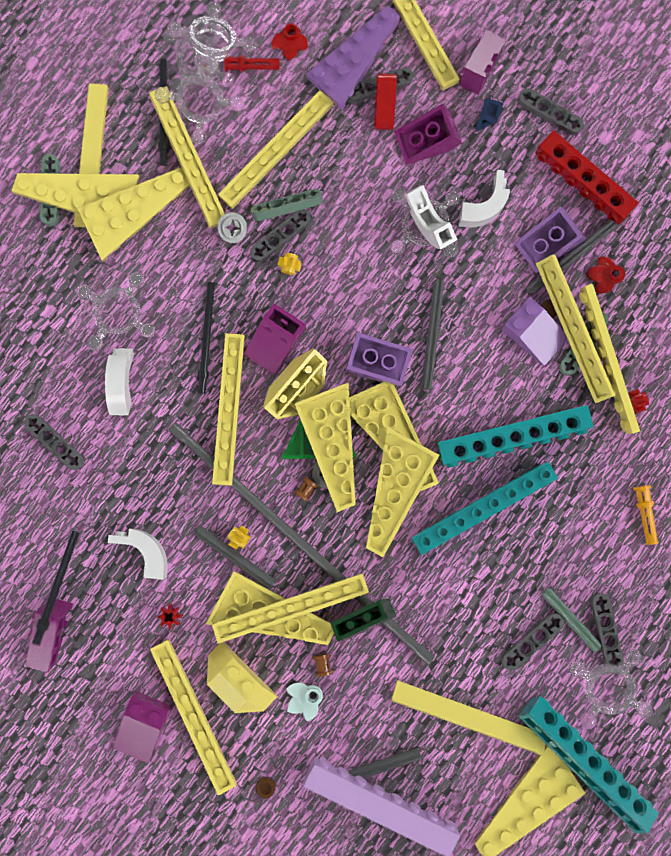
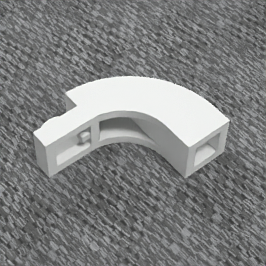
(480, 214)
(429, 223)
(117, 381)
(152, 551)

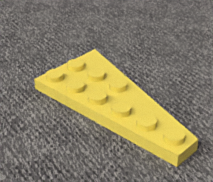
(382, 408)
(400, 479)
(246, 595)

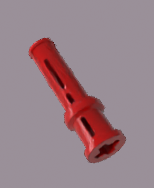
(264, 63)

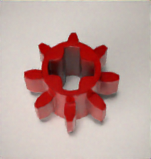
(638, 400)
(164, 615)

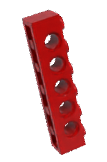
(585, 168)

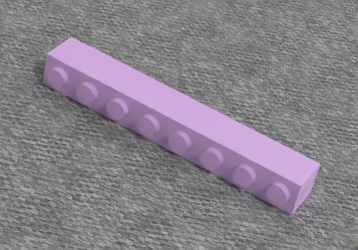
(381, 806)

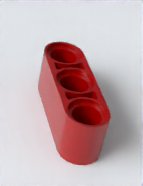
(385, 101)

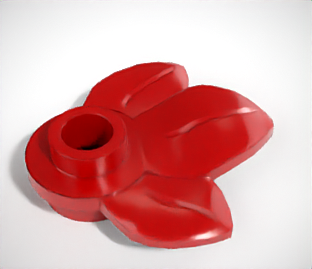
(290, 43)
(603, 275)

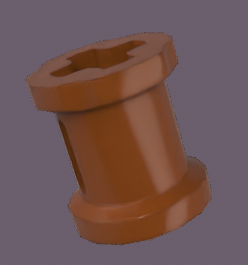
(305, 489)
(322, 664)

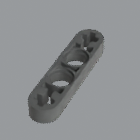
(366, 95)
(552, 108)
(282, 237)
(54, 442)
(610, 629)
(534, 644)

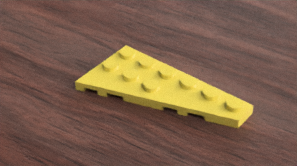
(71, 190)
(126, 212)
(329, 433)
(535, 799)

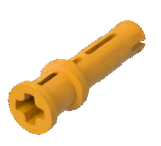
(651, 538)

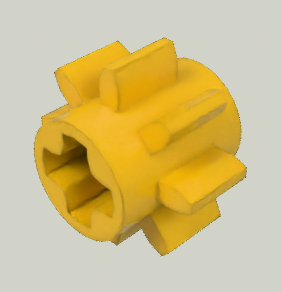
(289, 264)
(239, 537)

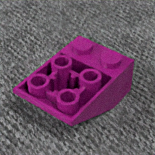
(275, 339)

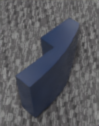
(489, 113)

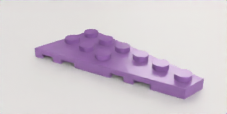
(350, 61)

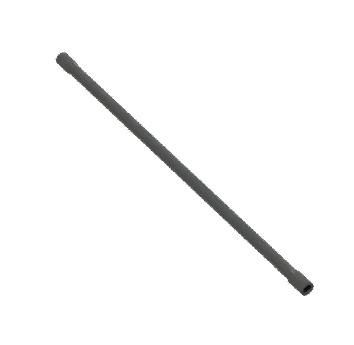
(184, 437)

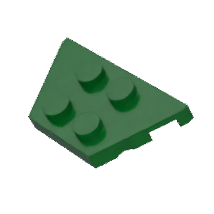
(299, 445)

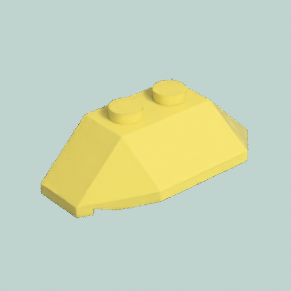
(297, 382)
(236, 682)

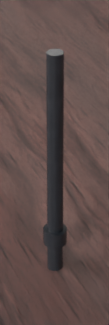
(163, 145)
(203, 373)
(43, 622)

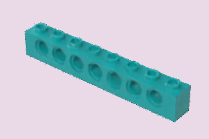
(580, 417)
(484, 507)
(638, 819)

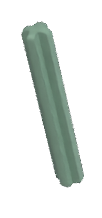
(571, 620)

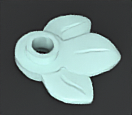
(302, 702)

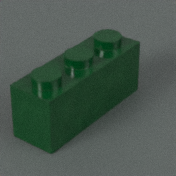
(363, 619)

